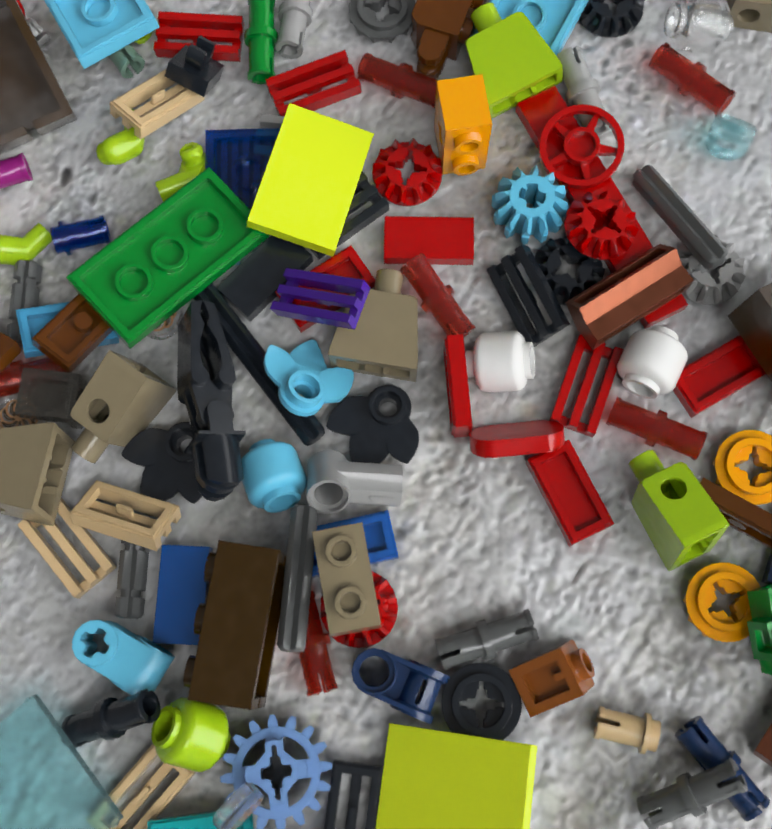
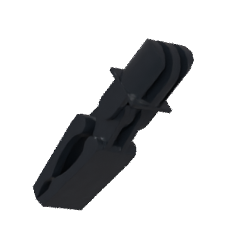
(208, 400)

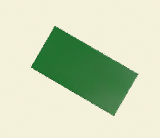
(167, 257)

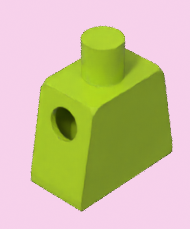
(511, 58)
(675, 510)

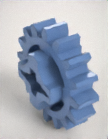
(301, 769)

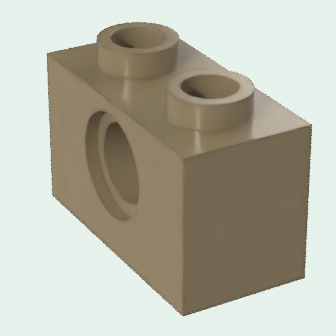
(346, 579)

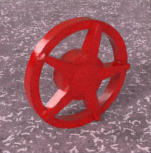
(581, 146)

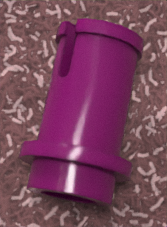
(14, 171)

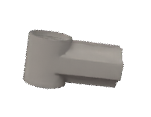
(336, 482)

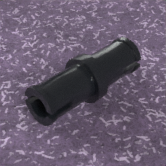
(112, 718)

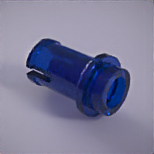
(80, 234)

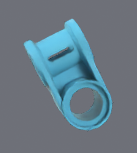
(131, 660)

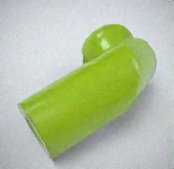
(120, 147)
(190, 167)
(24, 248)

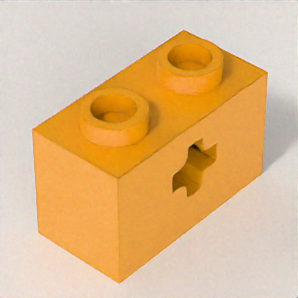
(462, 124)

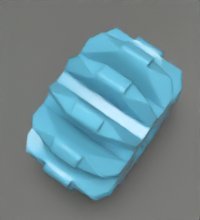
(533, 189)

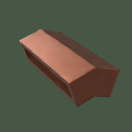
(629, 294)

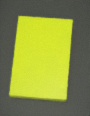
(310, 180)
(454, 781)

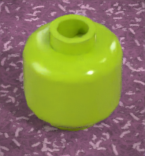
(191, 734)

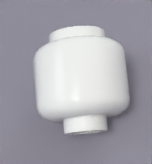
(501, 361)
(652, 362)

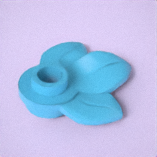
(306, 374)

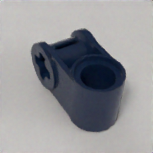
(403, 684)

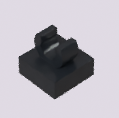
(195, 67)

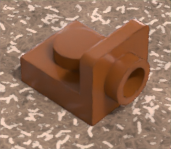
(553, 678)

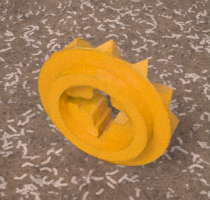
(736, 451)
(700, 595)

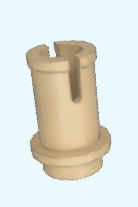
(628, 729)

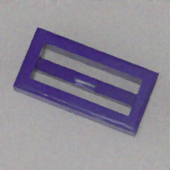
(326, 282)

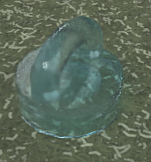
(730, 130)

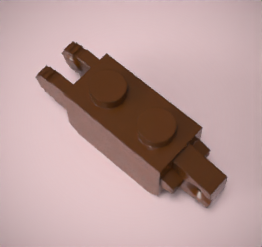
(440, 31)

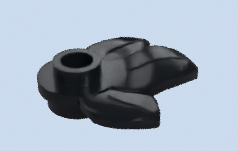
(373, 433)
(165, 466)

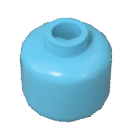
(273, 475)

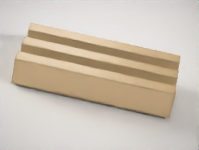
(157, 112)
(120, 520)
(54, 561)
(162, 802)

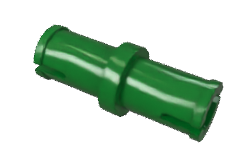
(261, 40)

